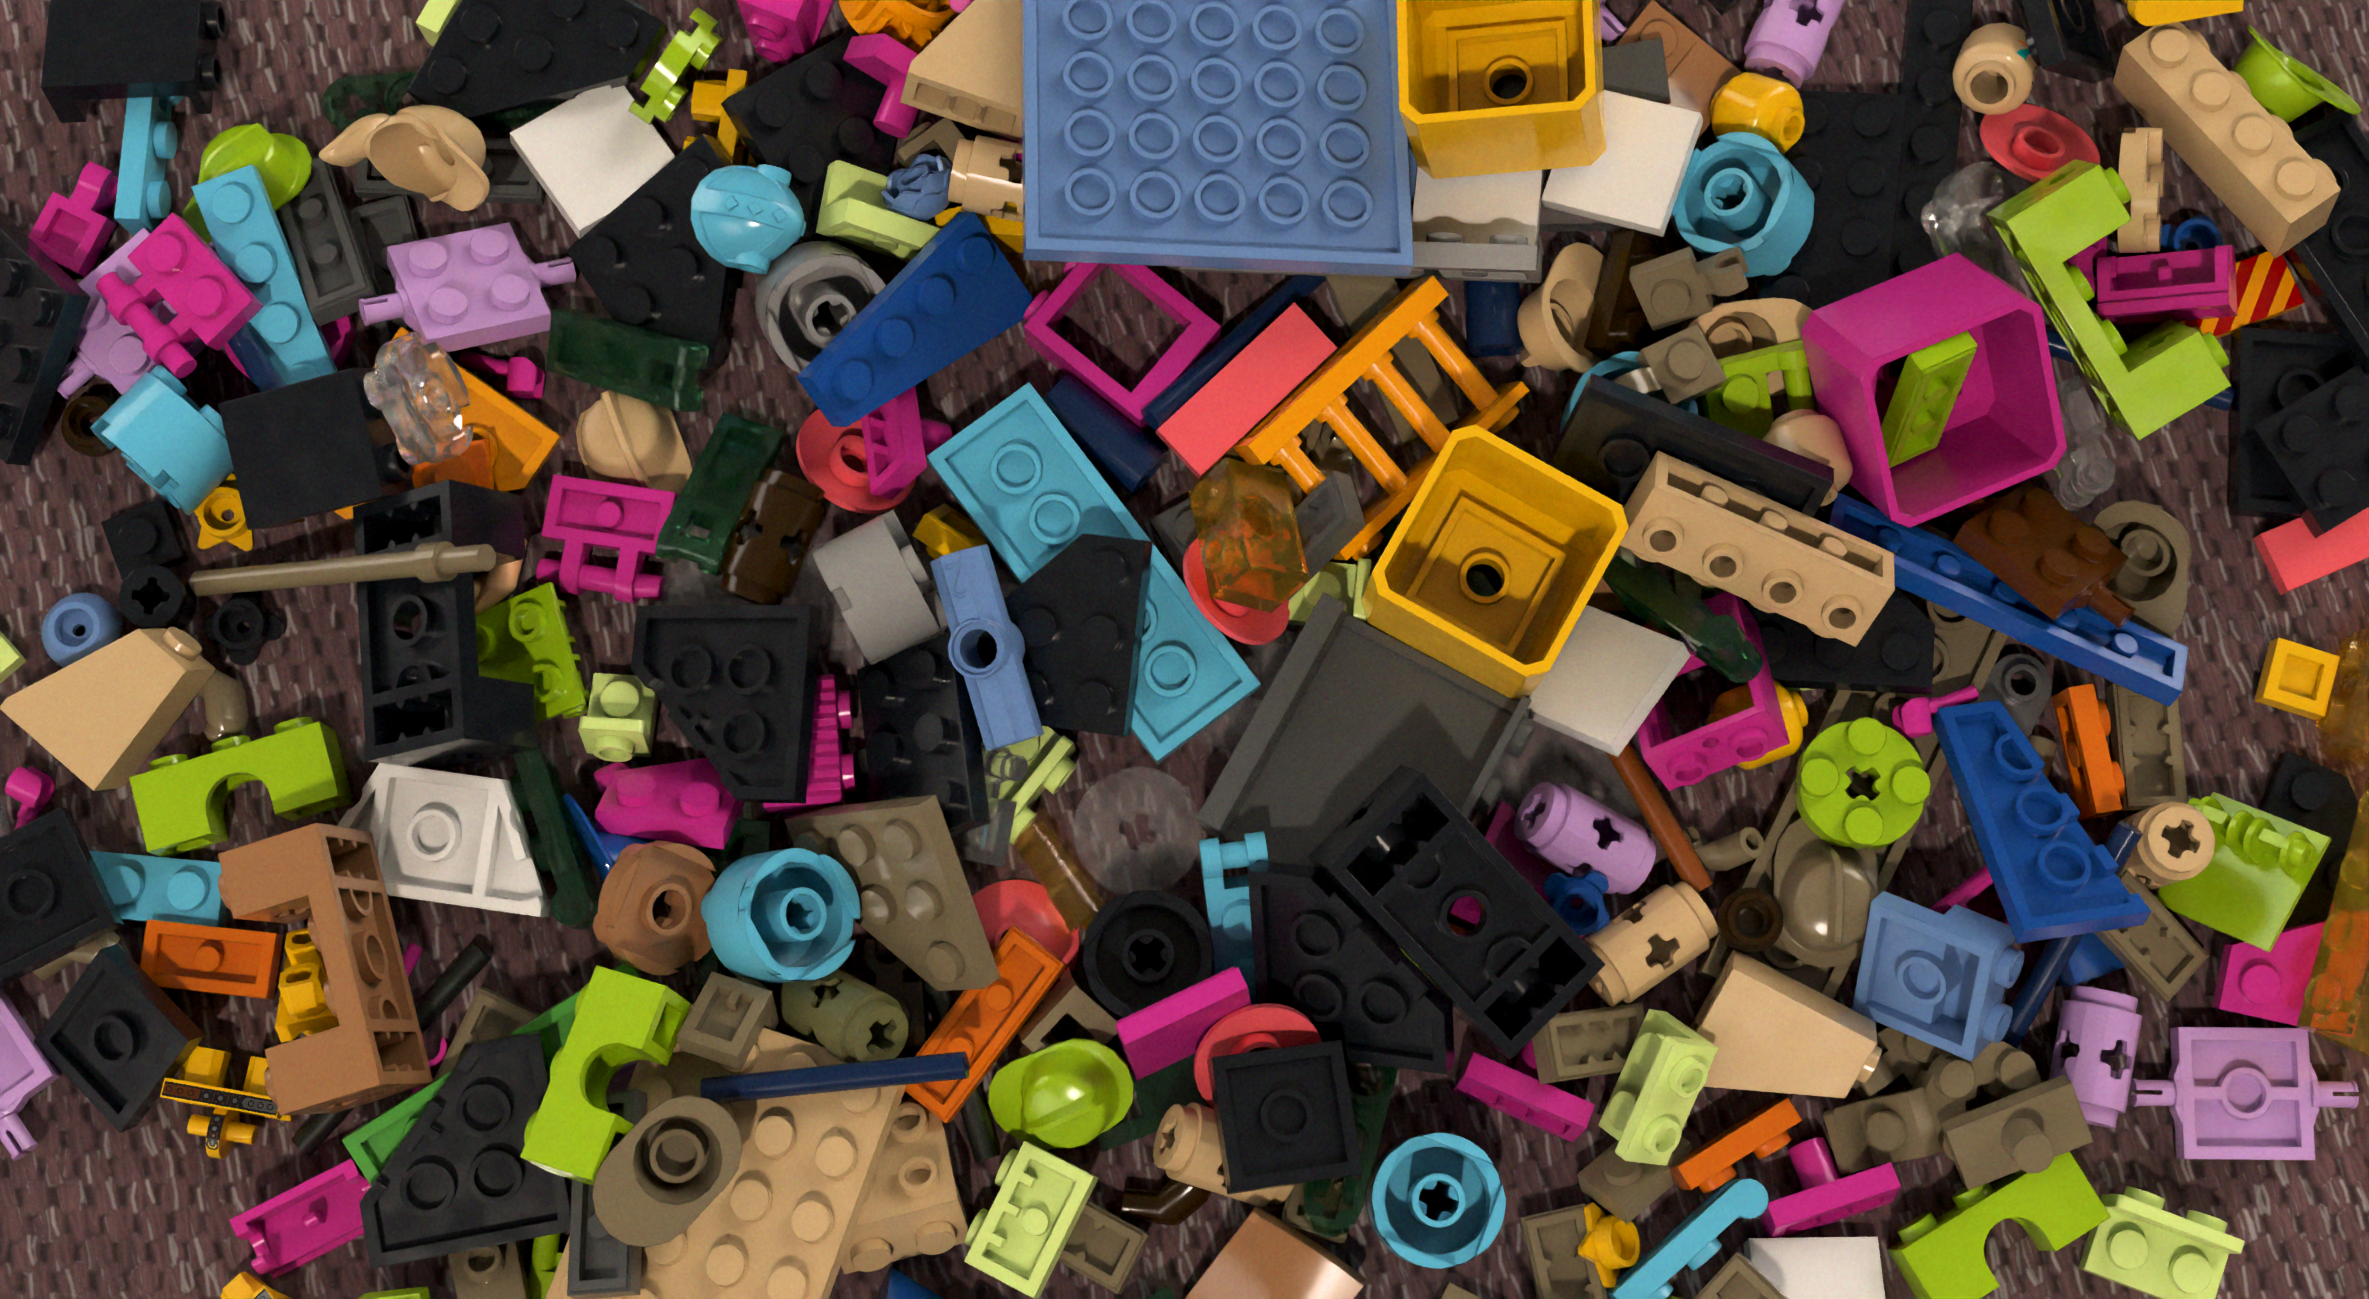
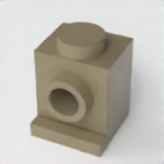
(1073, 999)

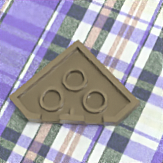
(906, 885)

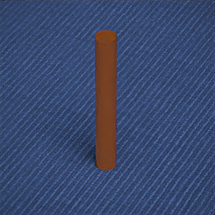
(1660, 819)

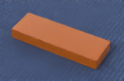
(988, 1019)

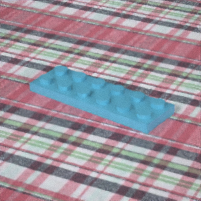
(1034, 497)

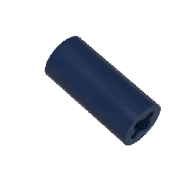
(1492, 318)
(1105, 435)

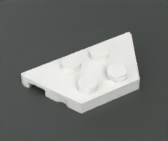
(450, 839)

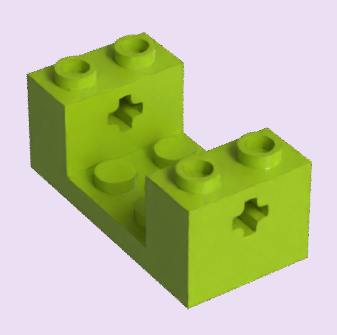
(2137, 382)

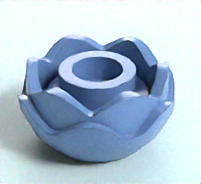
(920, 189)
(59, 627)

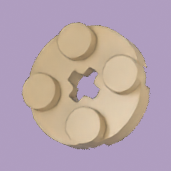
(2144, 177)

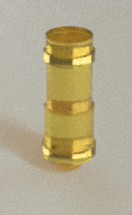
(1059, 876)

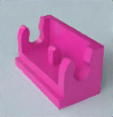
(2167, 286)
(305, 1220)

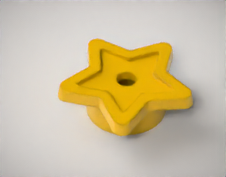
(210, 516)
(1608, 1244)

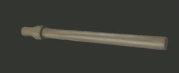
(428, 562)

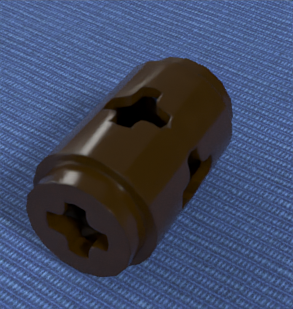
(782, 512)

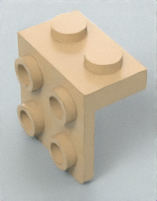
(911, 1198)

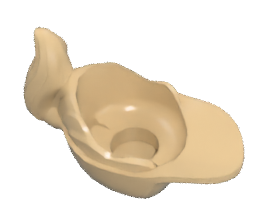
(421, 151)

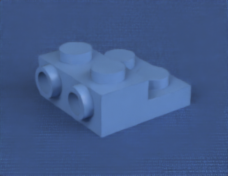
(1937, 974)

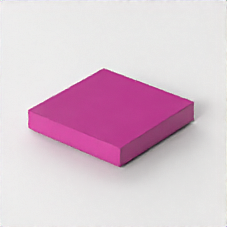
(1179, 1022)

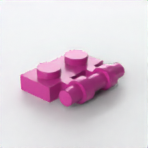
(196, 285)
(610, 518)

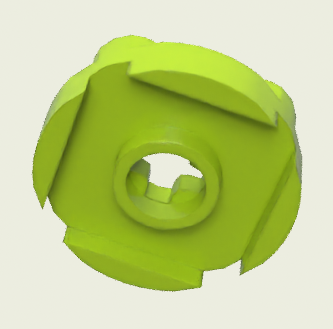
(678, 58)
(1863, 747)

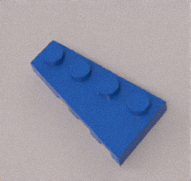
(925, 319)
(2029, 834)

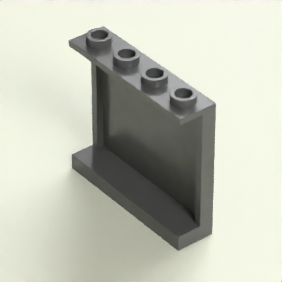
(1343, 721)

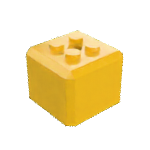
(1458, 52)
(1501, 511)

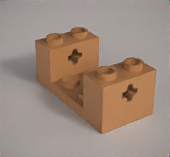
(339, 887)

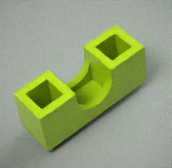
(185, 799)
(614, 1024)
(1947, 1253)

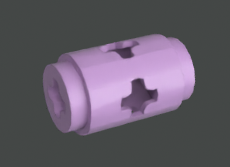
(1786, 47)
(1559, 829)
(2103, 1027)

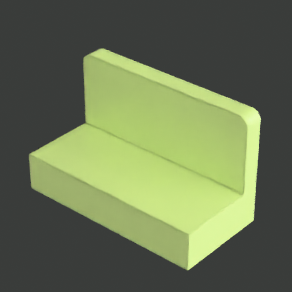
(856, 214)

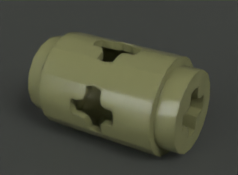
(845, 1017)

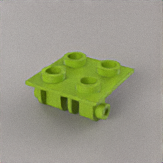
(530, 644)
(2253, 874)

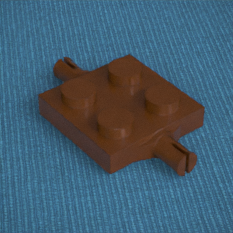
(2045, 553)

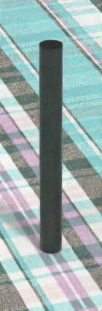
(428, 1009)

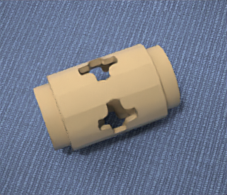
(985, 177)
(2173, 844)
(1664, 928)
(1191, 1154)

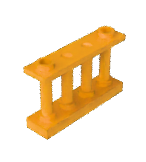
(1369, 356)

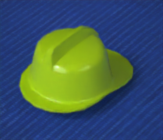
(2285, 84)
(280, 158)
(1062, 1094)

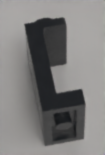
(131, 52)
(311, 450)

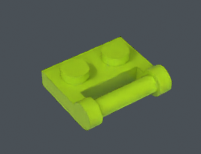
(1745, 396)

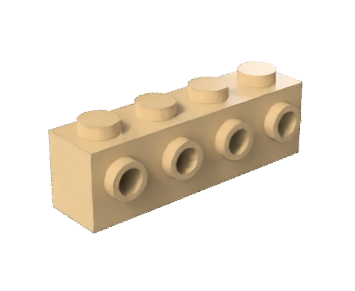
(2226, 135)
(1758, 549)

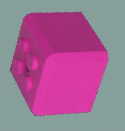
(2006, 410)

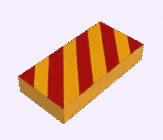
(2263, 292)

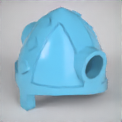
(746, 216)

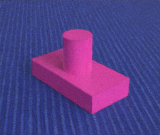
(888, 63)
(898, 443)
(1522, 1096)
(1825, 1194)

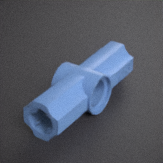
(976, 605)

